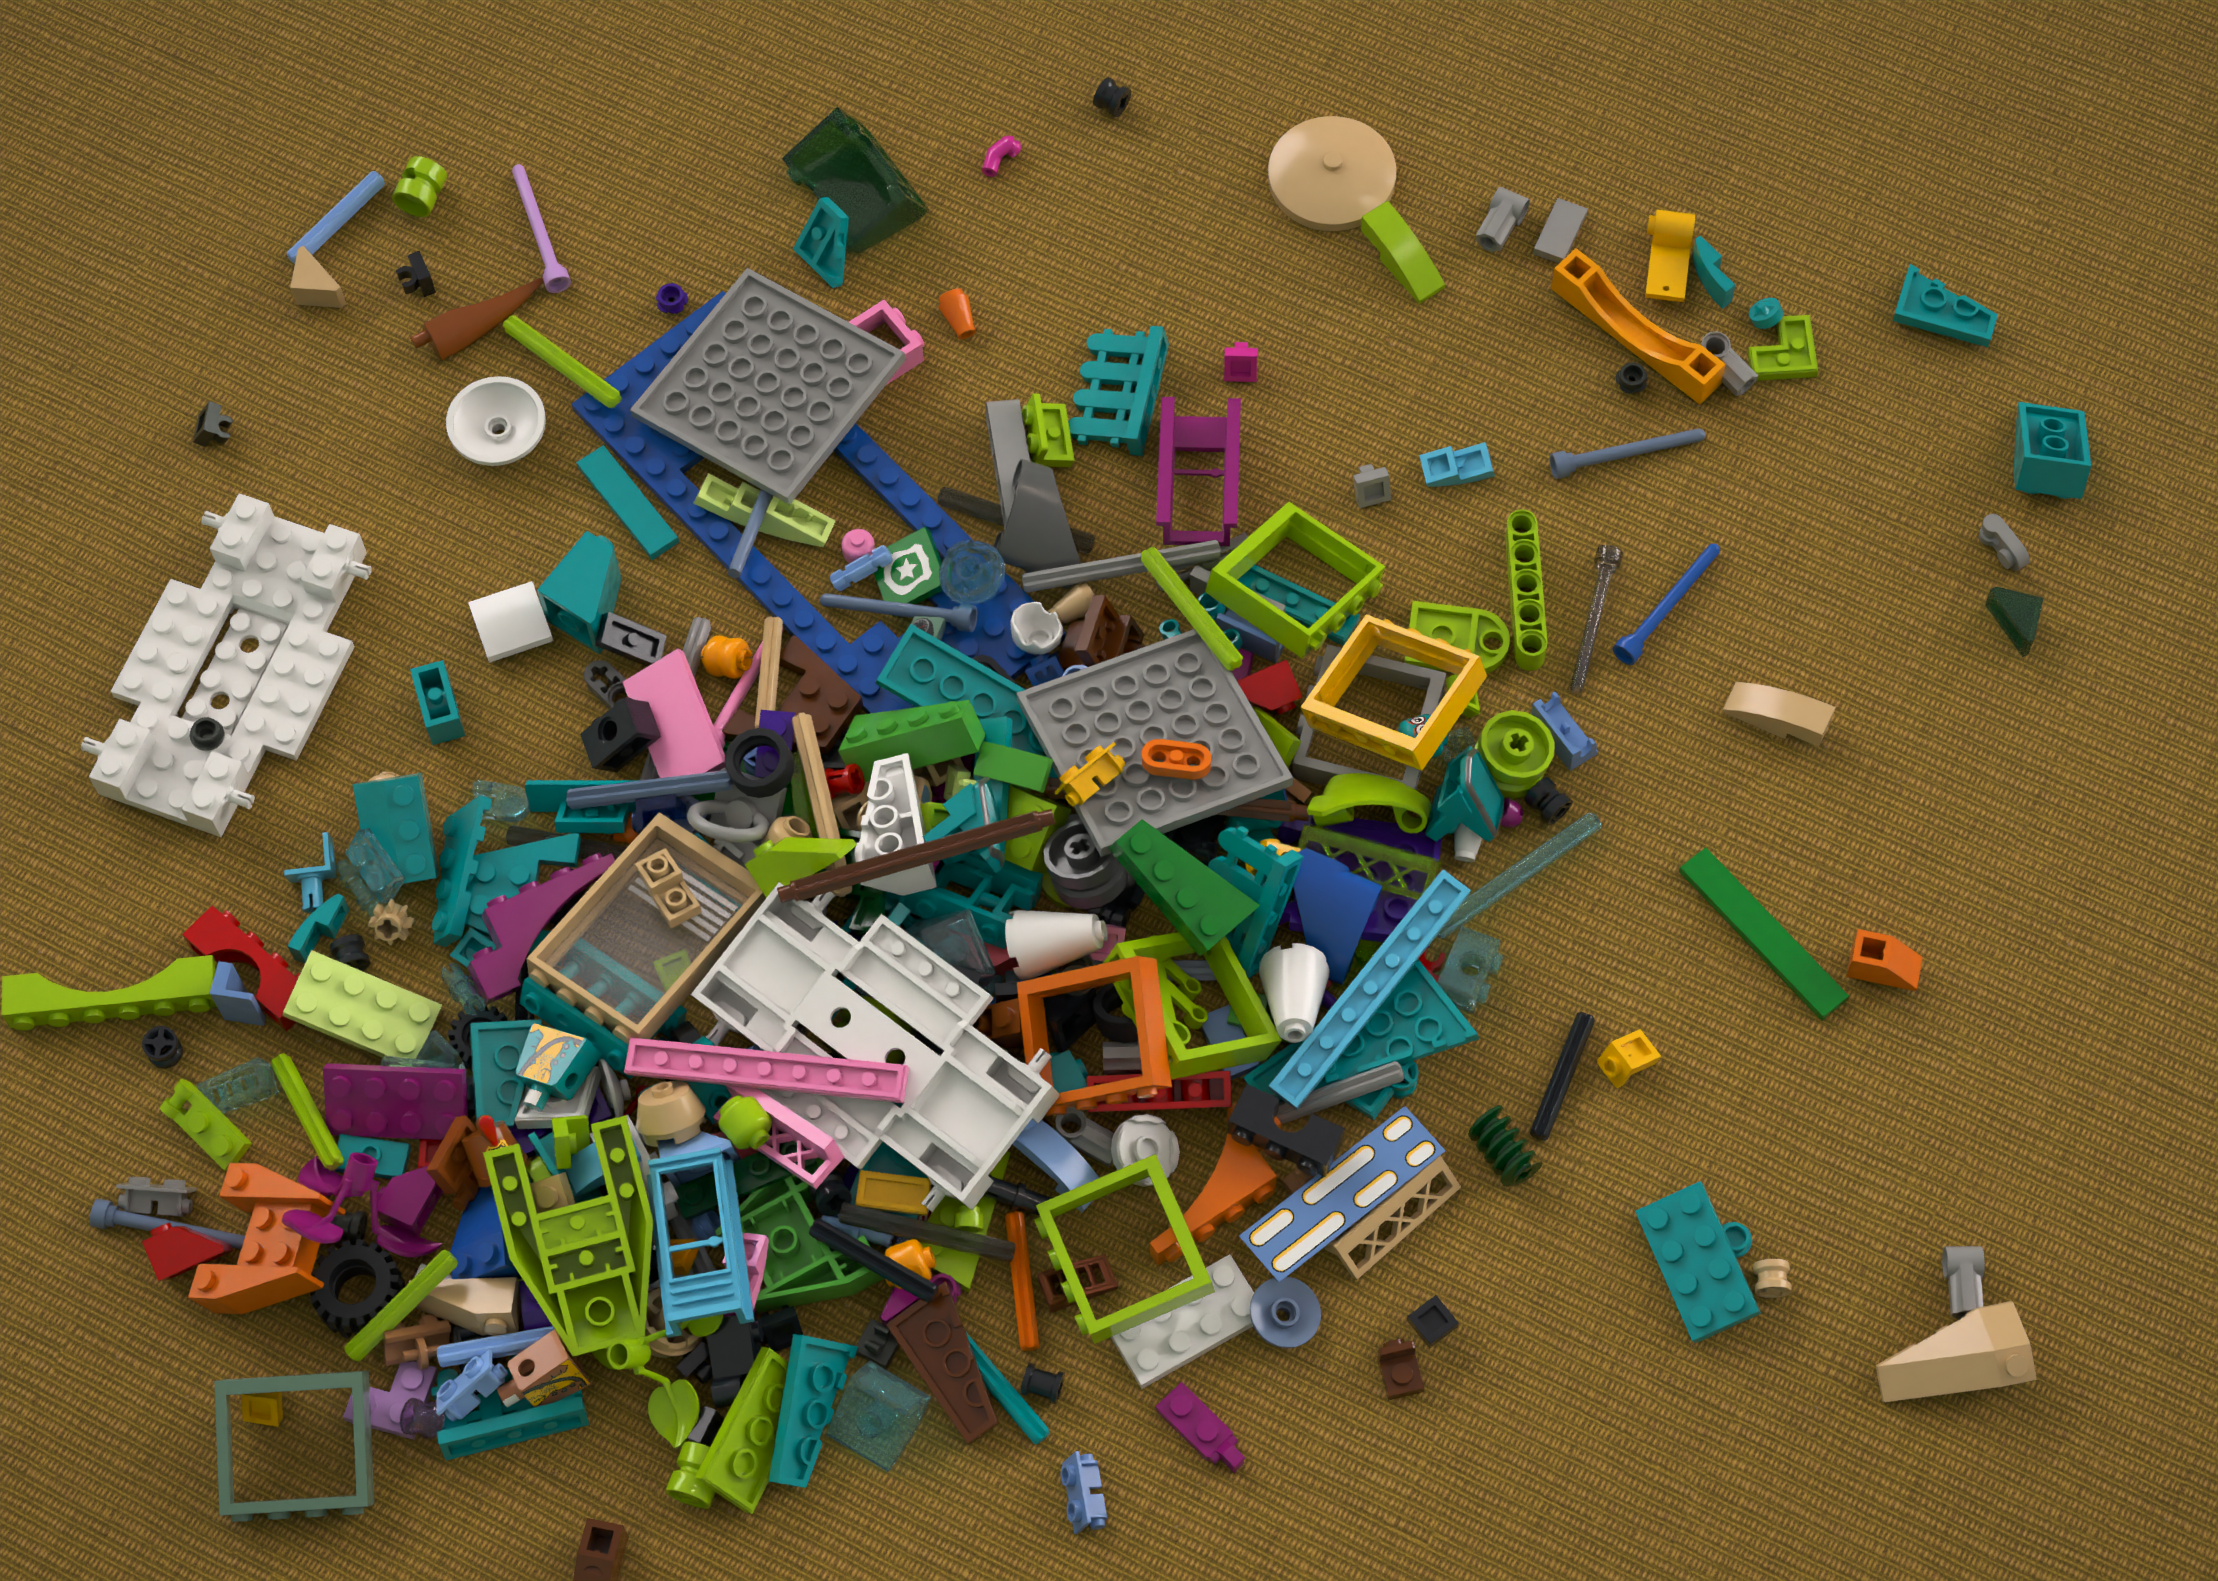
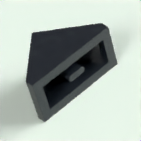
(1069, 1017)

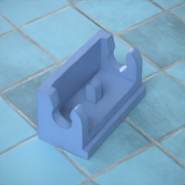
(1570, 741)

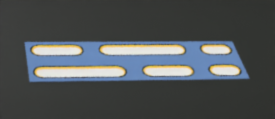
(1348, 1192)

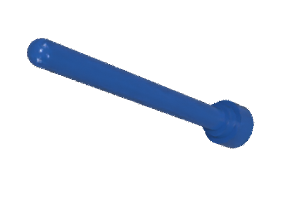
(1630, 647)

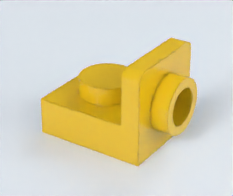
(1627, 1057)

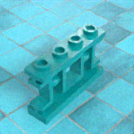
(1013, 882)

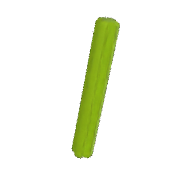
(307, 1112)
(401, 1305)

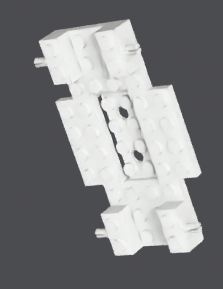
(286, 596)
(956, 1107)

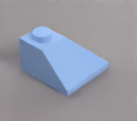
(698, 1143)

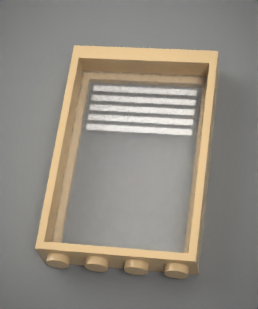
(618, 952)

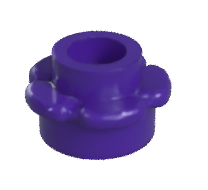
(669, 292)

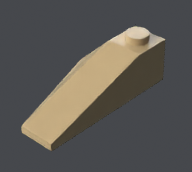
(1971, 1354)

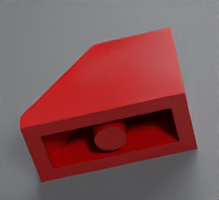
(1271, 688)
(181, 1250)

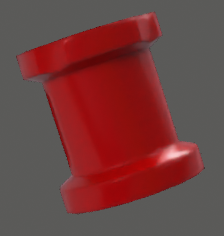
(845, 780)

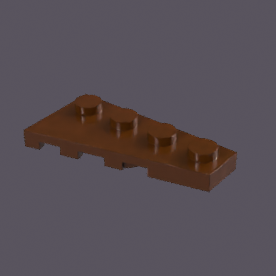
(944, 1358)

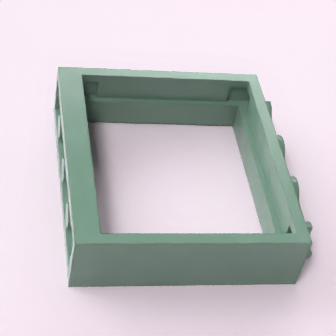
(313, 1506)

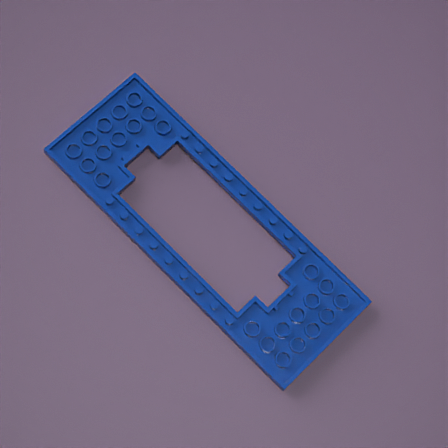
(662, 465)

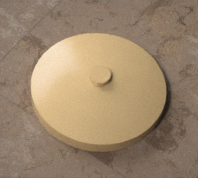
(1331, 172)

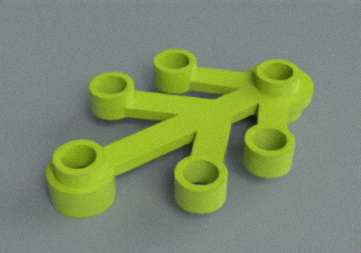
(1182, 996)

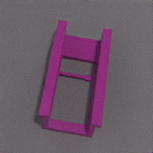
(1198, 435)

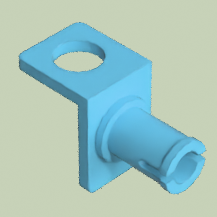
(312, 877)

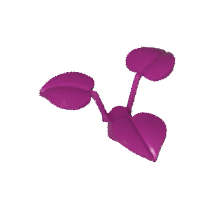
(354, 1182)

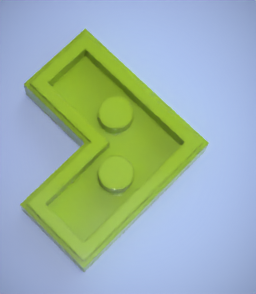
(1792, 357)

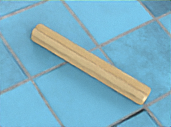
(769, 666)

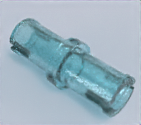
(462, 989)

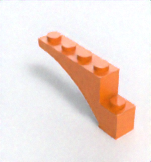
(1235, 1184)

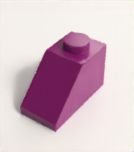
(408, 1200)

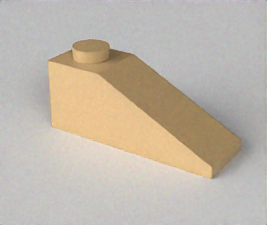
(477, 1304)

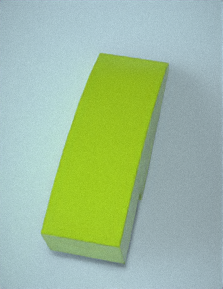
(1402, 252)

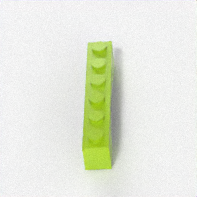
(36, 1001)

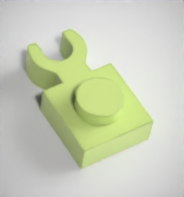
(956, 780)

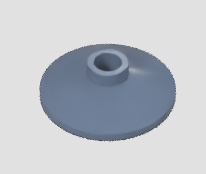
(1296, 1301)

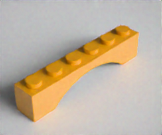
(1679, 361)

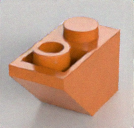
(1883, 961)

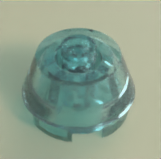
(972, 572)

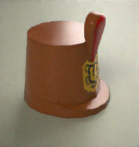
(488, 1137)

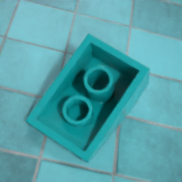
(2051, 451)

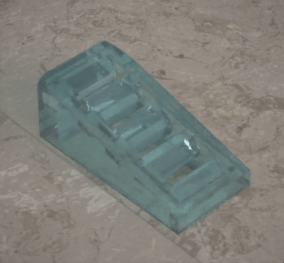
(266, 1088)

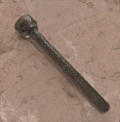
(1607, 560)

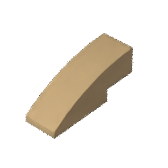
(1780, 711)

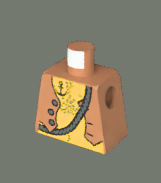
(543, 1373)

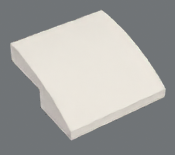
(510, 621)

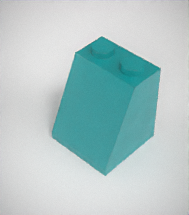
(582, 589)

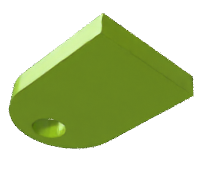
(1462, 629)

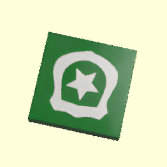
(914, 569)

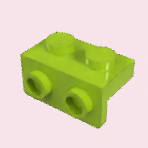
(1048, 433)

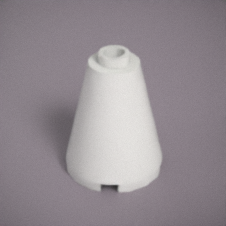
(1051, 939)
(1294, 988)

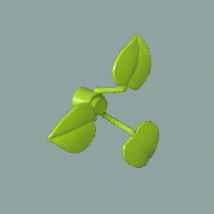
(675, 1405)

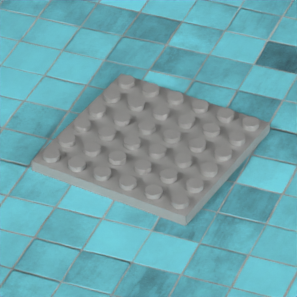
(768, 385)
(1149, 694)

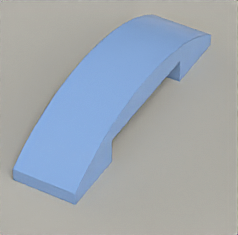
(1056, 1158)

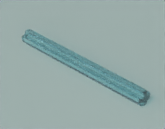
(1522, 871)

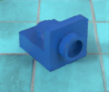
(1044, 668)

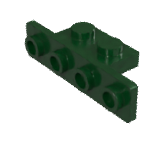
(750, 1175)

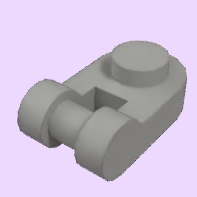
(2009, 548)

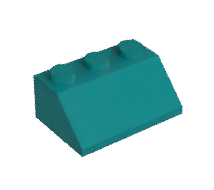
(401, 822)

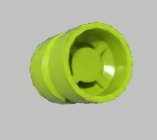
(419, 186)
(683, 1484)

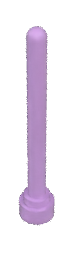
(555, 276)

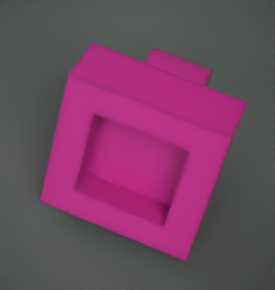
(1240, 363)

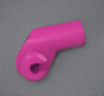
(994, 154)

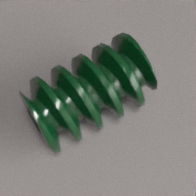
(1502, 1149)

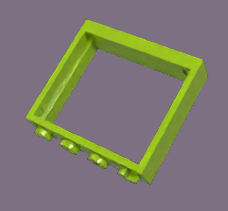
(1319, 541)
(1238, 990)
(1146, 1309)

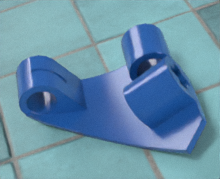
(1333, 909)

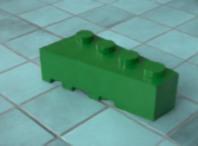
(1183, 888)

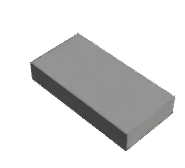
(1560, 231)

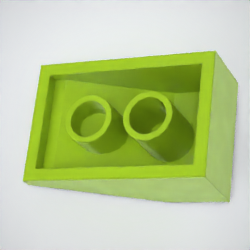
(1028, 849)

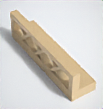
(1370, 1222)

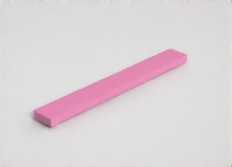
(767, 1070)

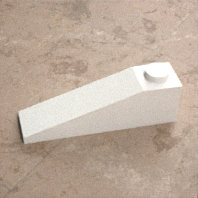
(894, 823)

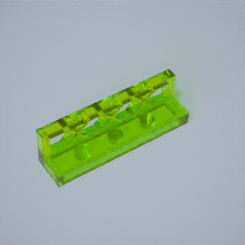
(1375, 850)

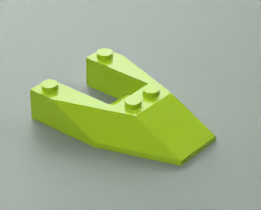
(585, 1258)

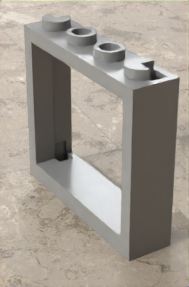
(1377, 667)

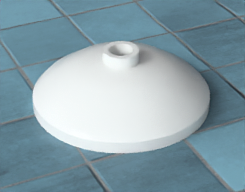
(495, 406)

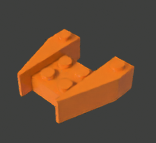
(273, 1258)

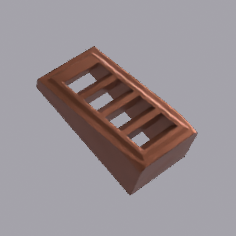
(1050, 1276)

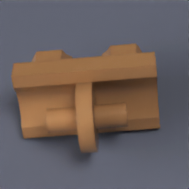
(415, 1342)

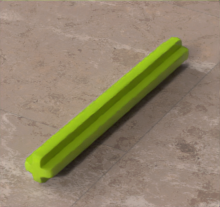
(562, 361)
(1191, 609)

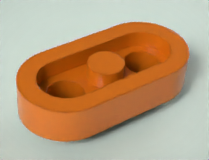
(1176, 758)

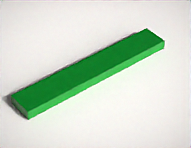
(1764, 934)

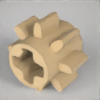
(391, 922)

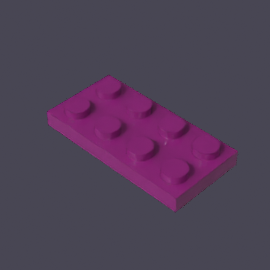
(393, 1100)

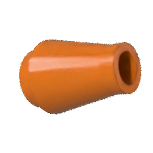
(957, 311)

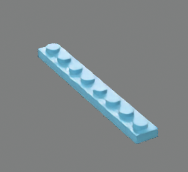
(1369, 990)

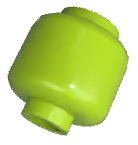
(745, 1122)

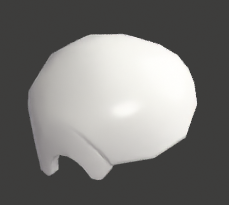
(1035, 629)

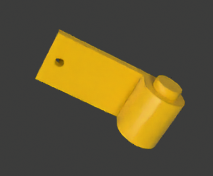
(1669, 254)

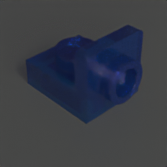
(649, 807)

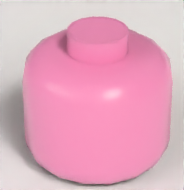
(856, 544)

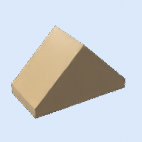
(313, 284)

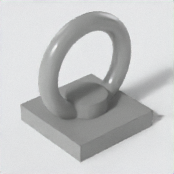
(733, 808)

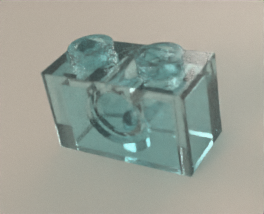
(1475, 951)

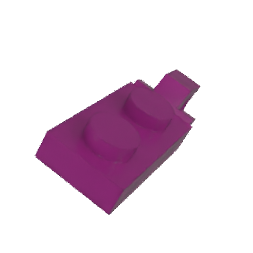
(1200, 1427)

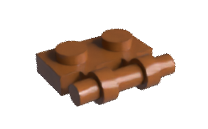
(452, 1164)

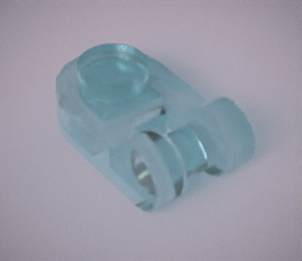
(509, 803)

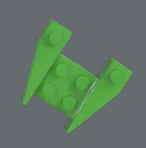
(797, 1265)

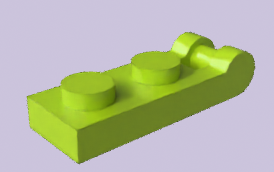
(206, 1124)

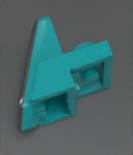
(1466, 797)
(970, 809)

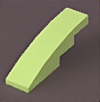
(791, 522)

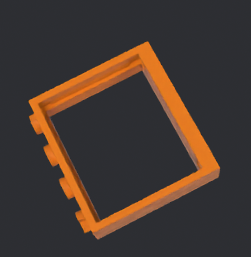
(1149, 1023)

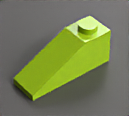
(794, 859)

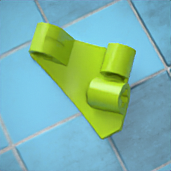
(1359, 789)

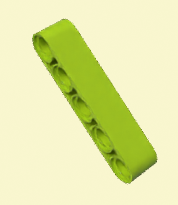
(1523, 603)

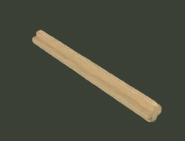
(817, 786)

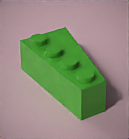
(924, 732)

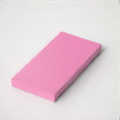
(687, 733)

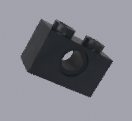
(620, 734)

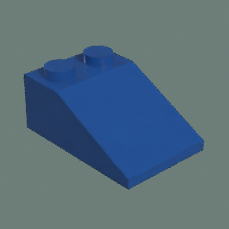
(481, 1241)

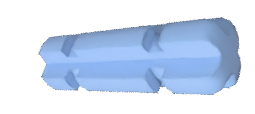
(861, 568)

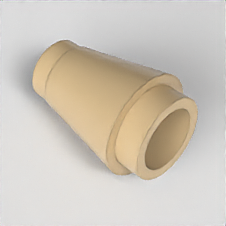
(1073, 604)

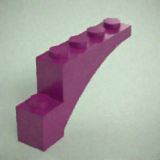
(520, 919)

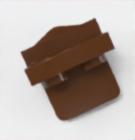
(1100, 636)

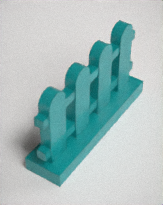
(1137, 405)
(1271, 896)
(501, 1426)

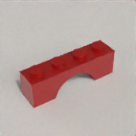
(219, 936)

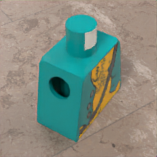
(554, 1064)

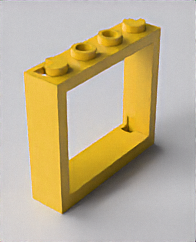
(1411, 751)

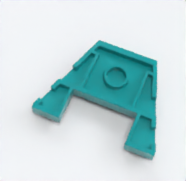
(513, 867)

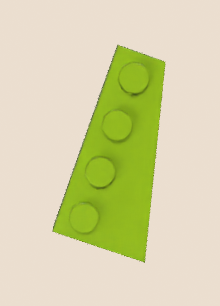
(958, 1264)

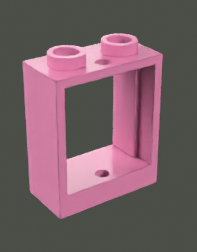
(893, 317)

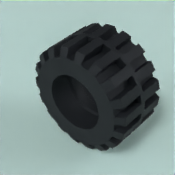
(342, 1266)

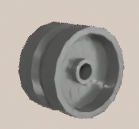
(1079, 871)

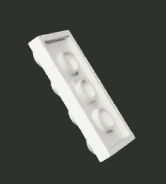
(1191, 1330)

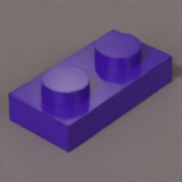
(767, 757)

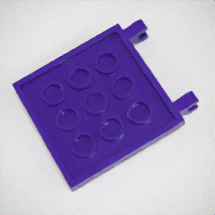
(1390, 906)

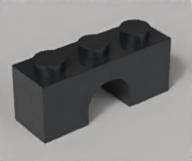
(1309, 1148)

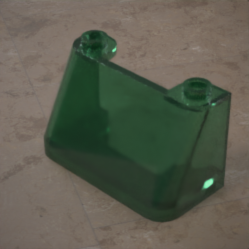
(857, 174)

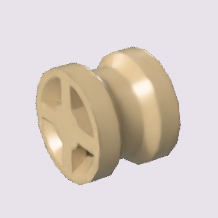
(1772, 1278)

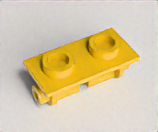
(1079, 782)

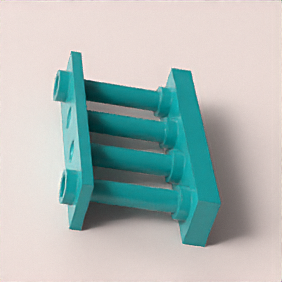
(573, 1021)

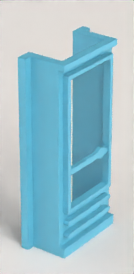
(707, 1292)

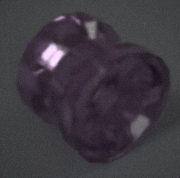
(421, 1418)

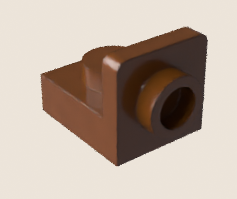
(1399, 1369)

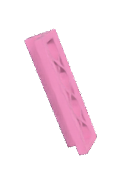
(793, 1129)

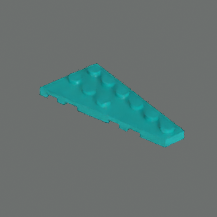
(1407, 1026)

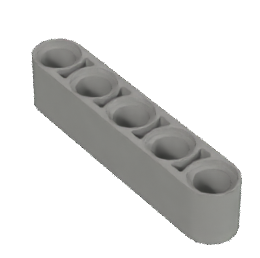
(1007, 447)

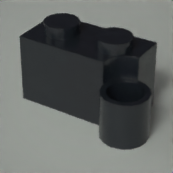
(732, 1354)

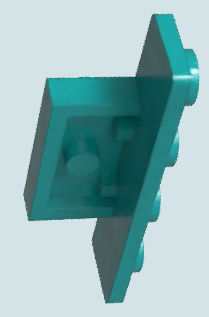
(551, 797)

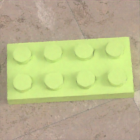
(360, 1008)

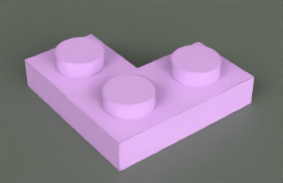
(387, 1406)

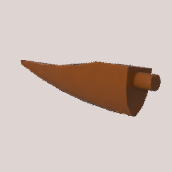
(465, 325)

